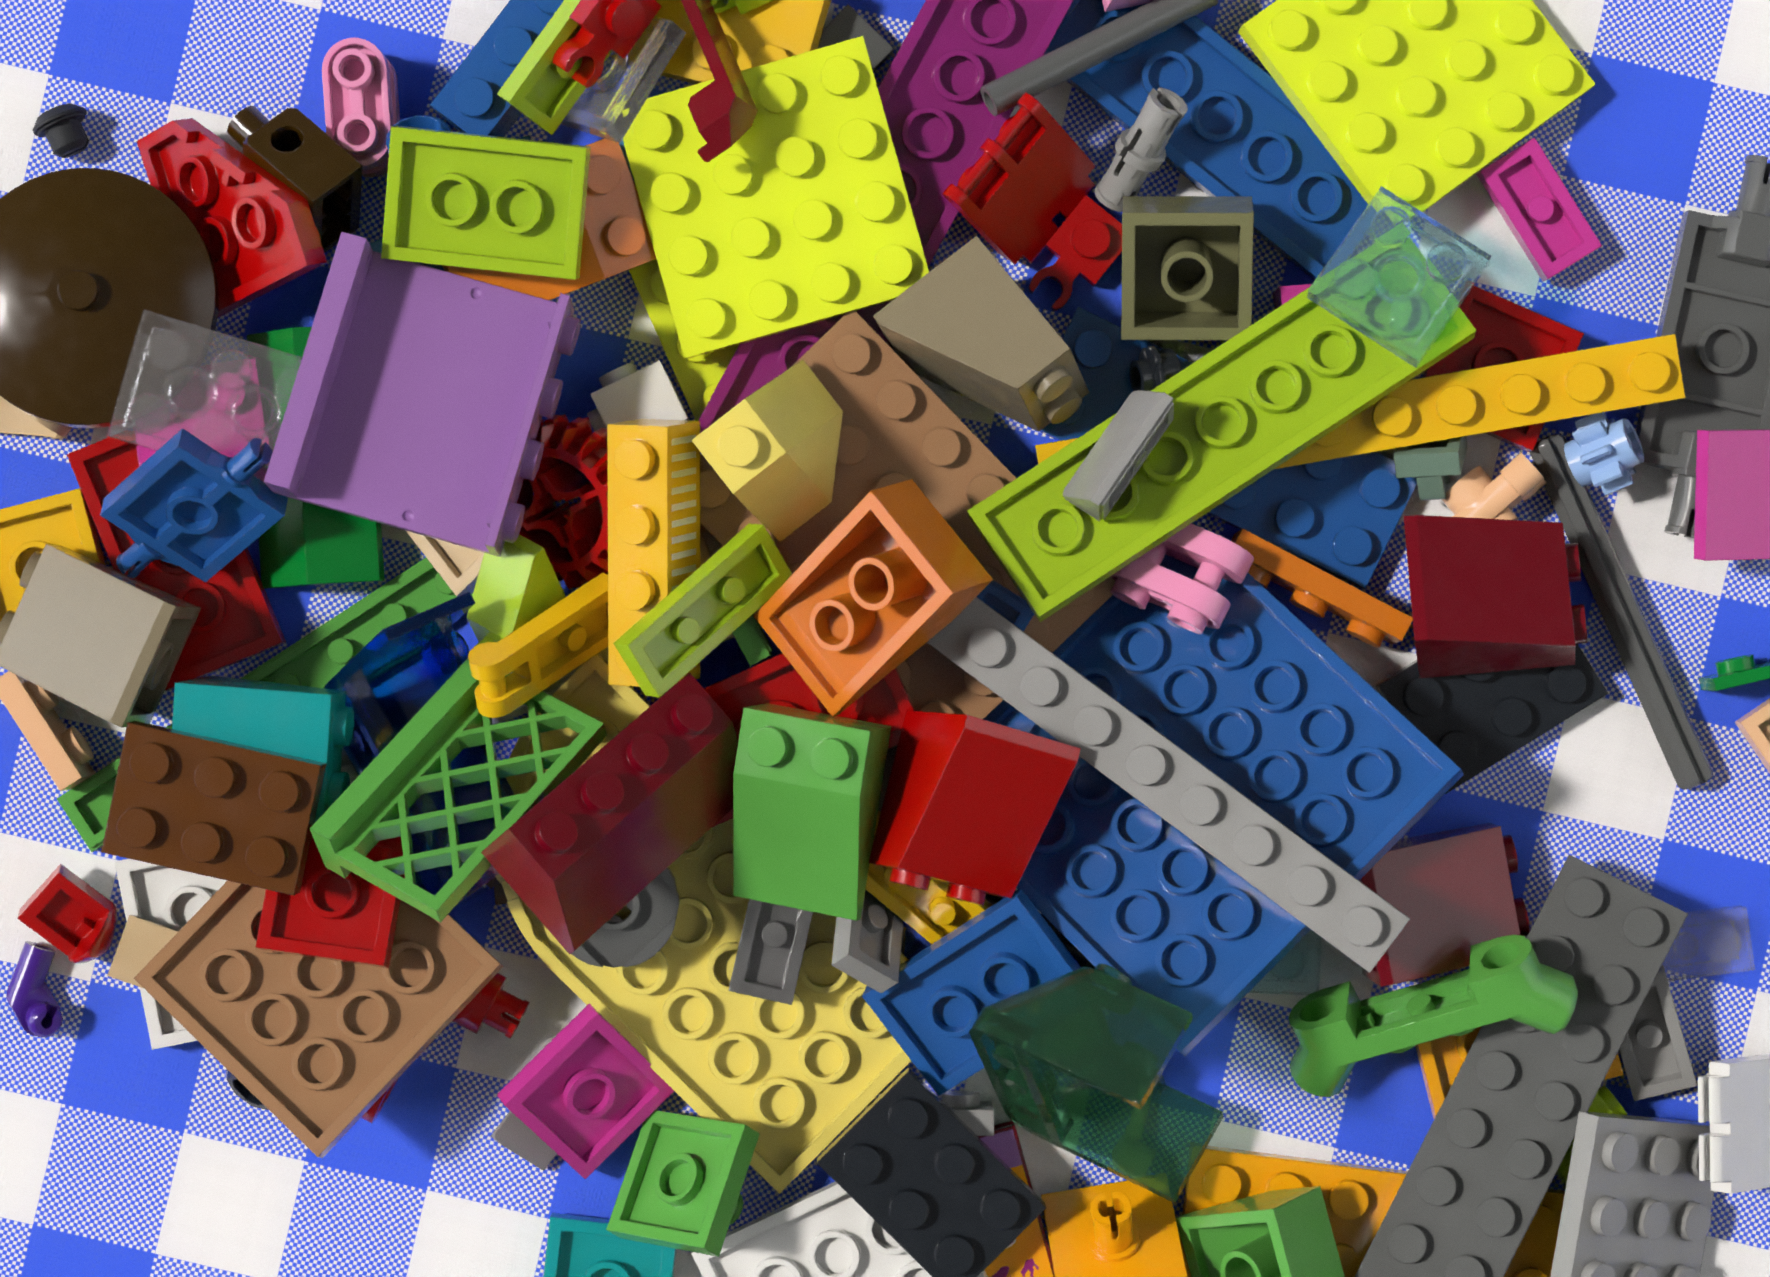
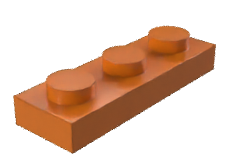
(1322, 592)

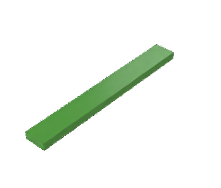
(305, 663)

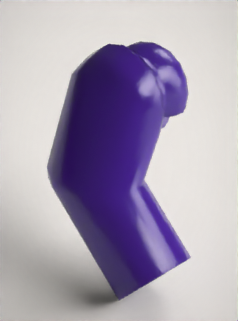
(30, 995)

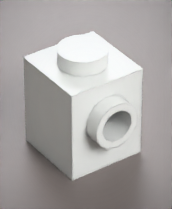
(635, 395)

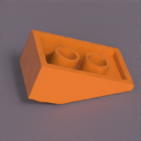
(612, 235)
(872, 594)

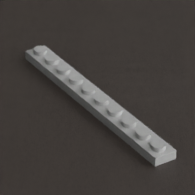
(1172, 783)

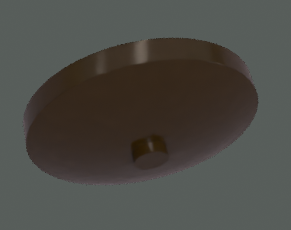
(75, 275)

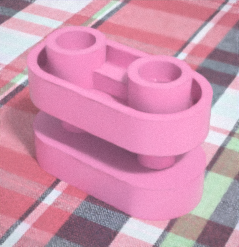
(360, 101)
(1189, 602)

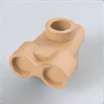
(1482, 497)

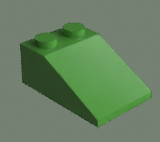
(806, 808)

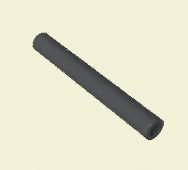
(1089, 51)

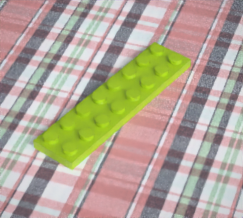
(1231, 425)

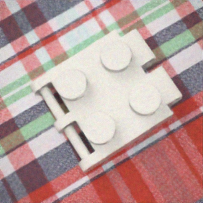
(1737, 1105)

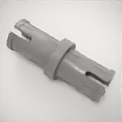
(1141, 148)

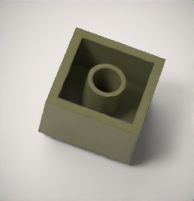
(1186, 267)

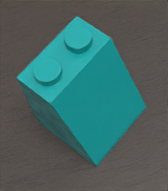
(271, 717)

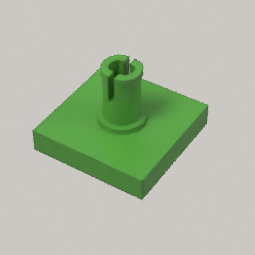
(684, 1182)

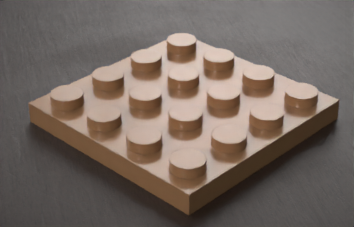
(311, 1031)

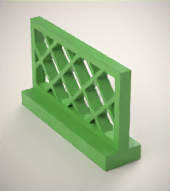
(419, 764)

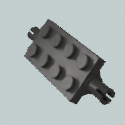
(1722, 332)

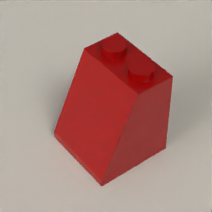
(967, 803)

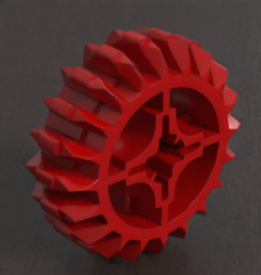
(570, 467)

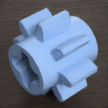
(1604, 452)

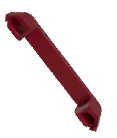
(725, 106)

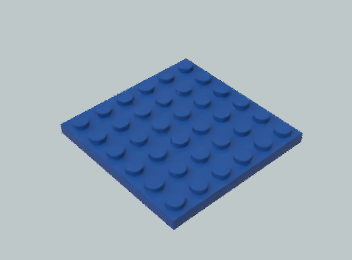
(1272, 720)

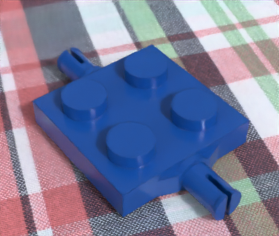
(193, 506)

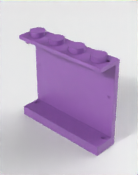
(422, 399)

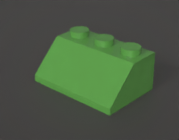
(1262, 1237)

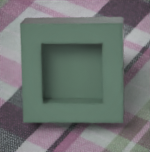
(1431, 465)

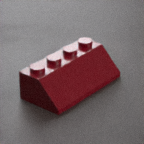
(622, 815)

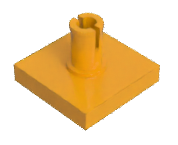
(1112, 1232)

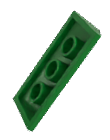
(312, 541)

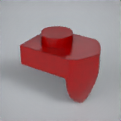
(71, 916)

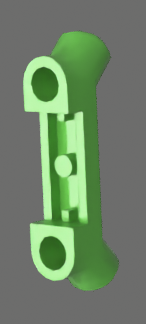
(1499, 985)

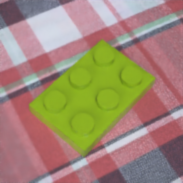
(485, 202)

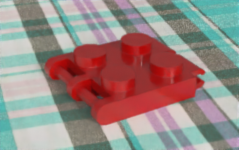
(1023, 183)

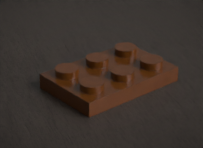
(213, 807)

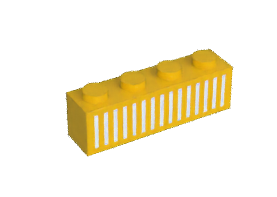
(649, 523)

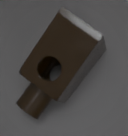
(306, 162)

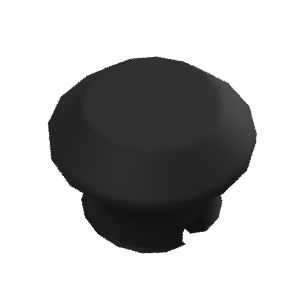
(63, 129)

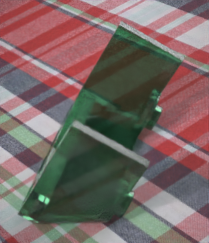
(1086, 1070)

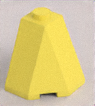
(778, 449)

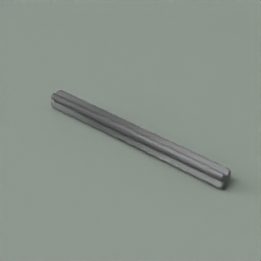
(1623, 616)

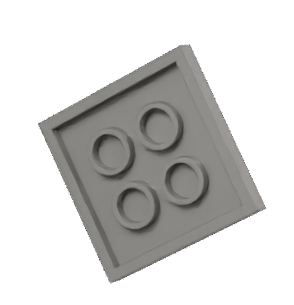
(1633, 1199)

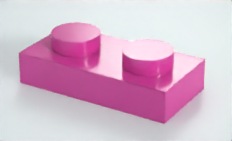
(1538, 209)

